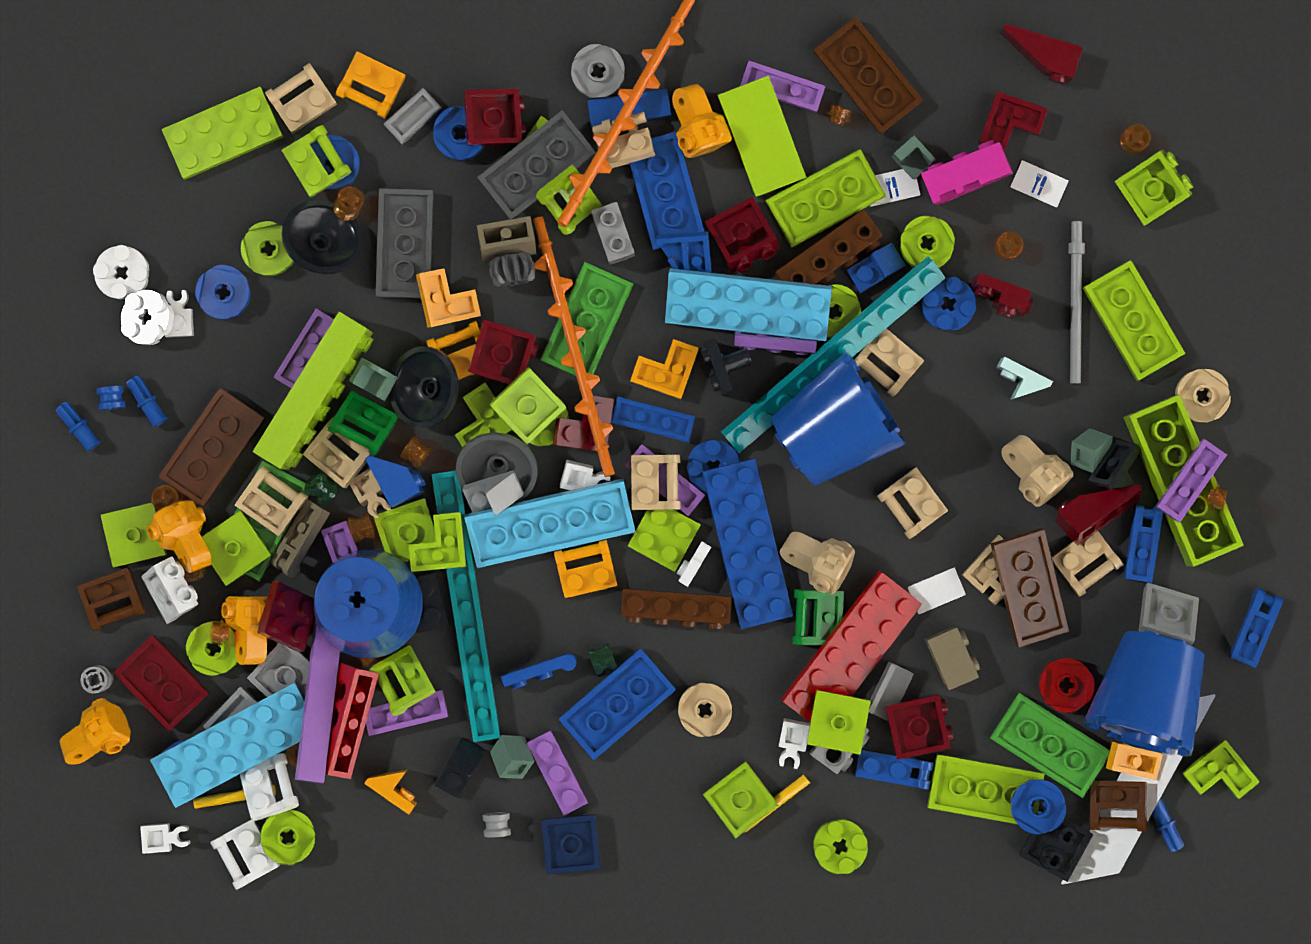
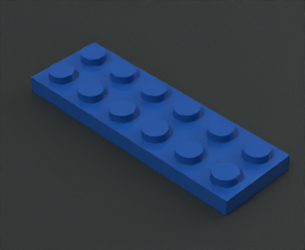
(747, 543)

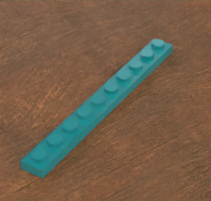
(849, 339)
(468, 620)

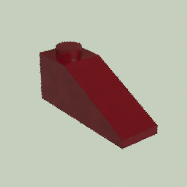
(1047, 54)
(1095, 510)

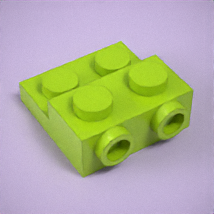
(1155, 186)

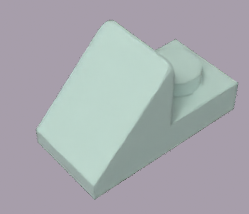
(1029, 380)

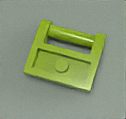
(309, 167)
(564, 186)
(410, 676)

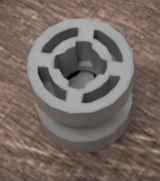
(101, 680)

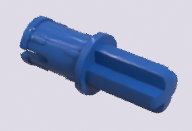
(146, 401)
(77, 426)
(1166, 826)

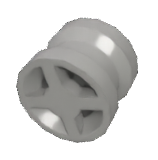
(496, 824)

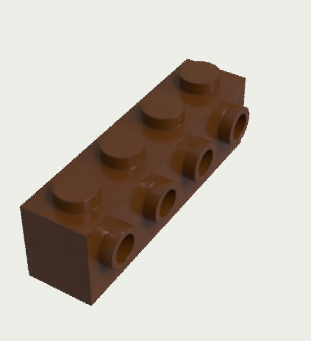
(833, 251)
(679, 606)

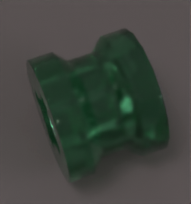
(321, 488)
(602, 658)

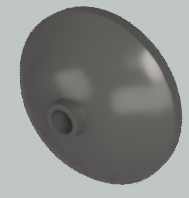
(478, 461)

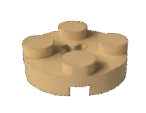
(1217, 393)
(720, 707)

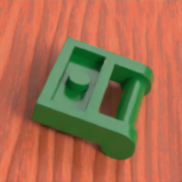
(366, 416)
(827, 615)

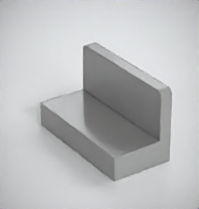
(889, 689)

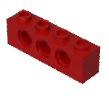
(350, 711)

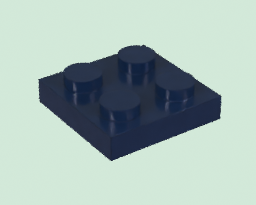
(571, 844)

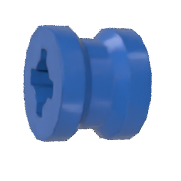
(110, 397)

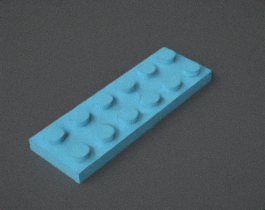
(748, 304)
(550, 523)
(231, 746)

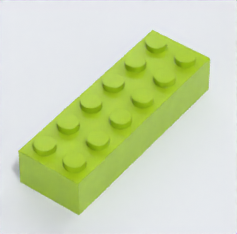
(313, 392)
(1166, 444)

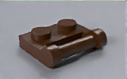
(108, 590)
(1118, 795)

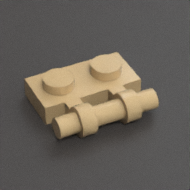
(630, 146)
(983, 573)

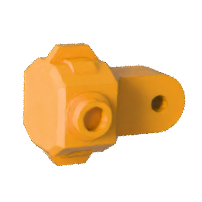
(700, 126)
(179, 529)
(244, 616)
(101, 729)

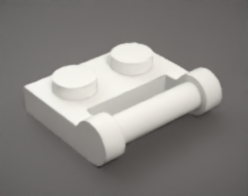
(260, 792)
(247, 841)

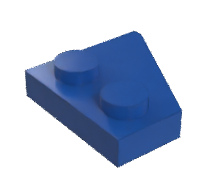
(687, 250)

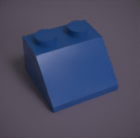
(396, 481)

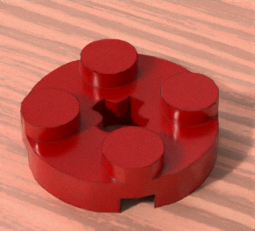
(1076, 696)

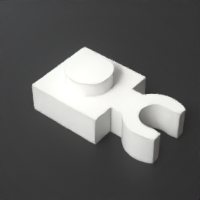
(182, 317)
(579, 475)
(689, 569)
(794, 739)
(159, 837)

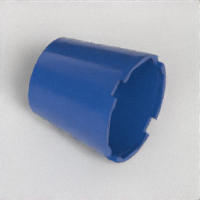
(836, 423)
(390, 607)
(1150, 694)

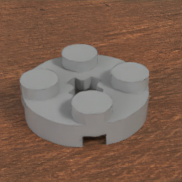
(602, 57)

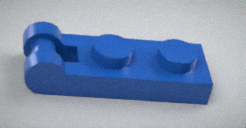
(1143, 544)
(1256, 628)
(540, 670)
(889, 769)

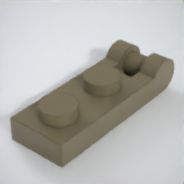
(299, 538)

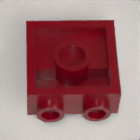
(494, 117)
(743, 235)
(1008, 298)
(501, 352)
(919, 726)

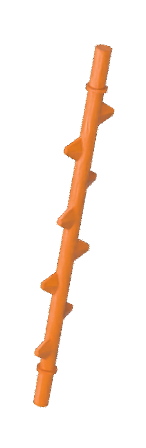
(623, 121)
(573, 357)

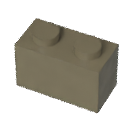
(506, 238)
(952, 657)

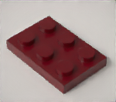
(161, 682)

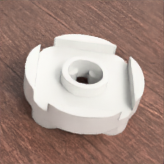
(106, 272)
(133, 313)

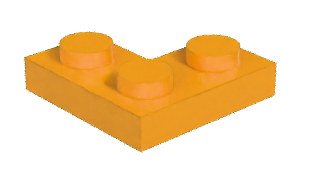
(440, 305)
(667, 377)

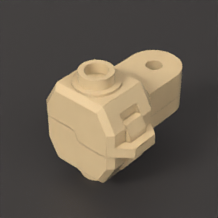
(1040, 474)
(824, 562)

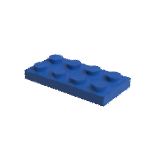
(666, 190)
(617, 704)

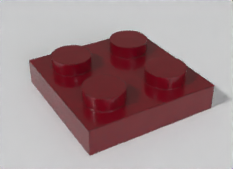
(287, 616)

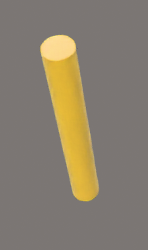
(788, 792)
(223, 798)

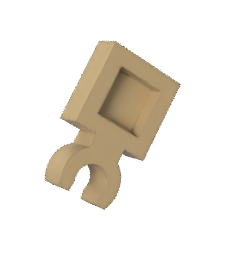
(368, 492)

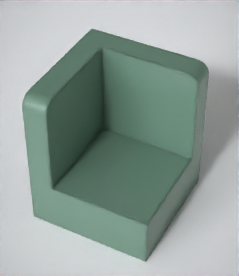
(913, 157)
(373, 379)
(1089, 449)
(512, 756)

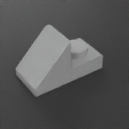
(493, 492)

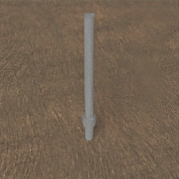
(1076, 250)

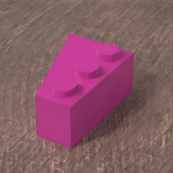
(966, 172)

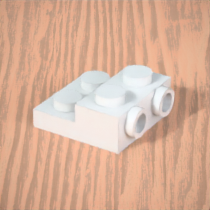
(170, 589)

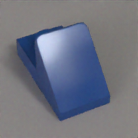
(875, 268)

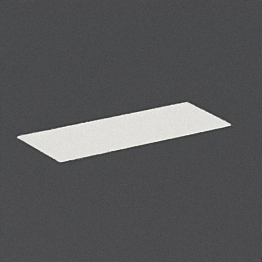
(1112, 846)

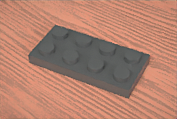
(534, 163)
(403, 241)

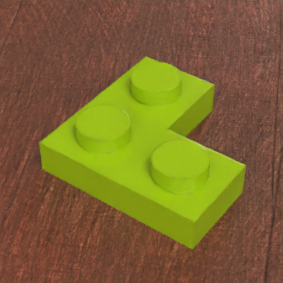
(487, 419)
(446, 551)
(1223, 764)

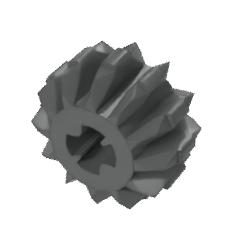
(512, 270)

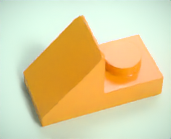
(1134, 760)
(386, 784)

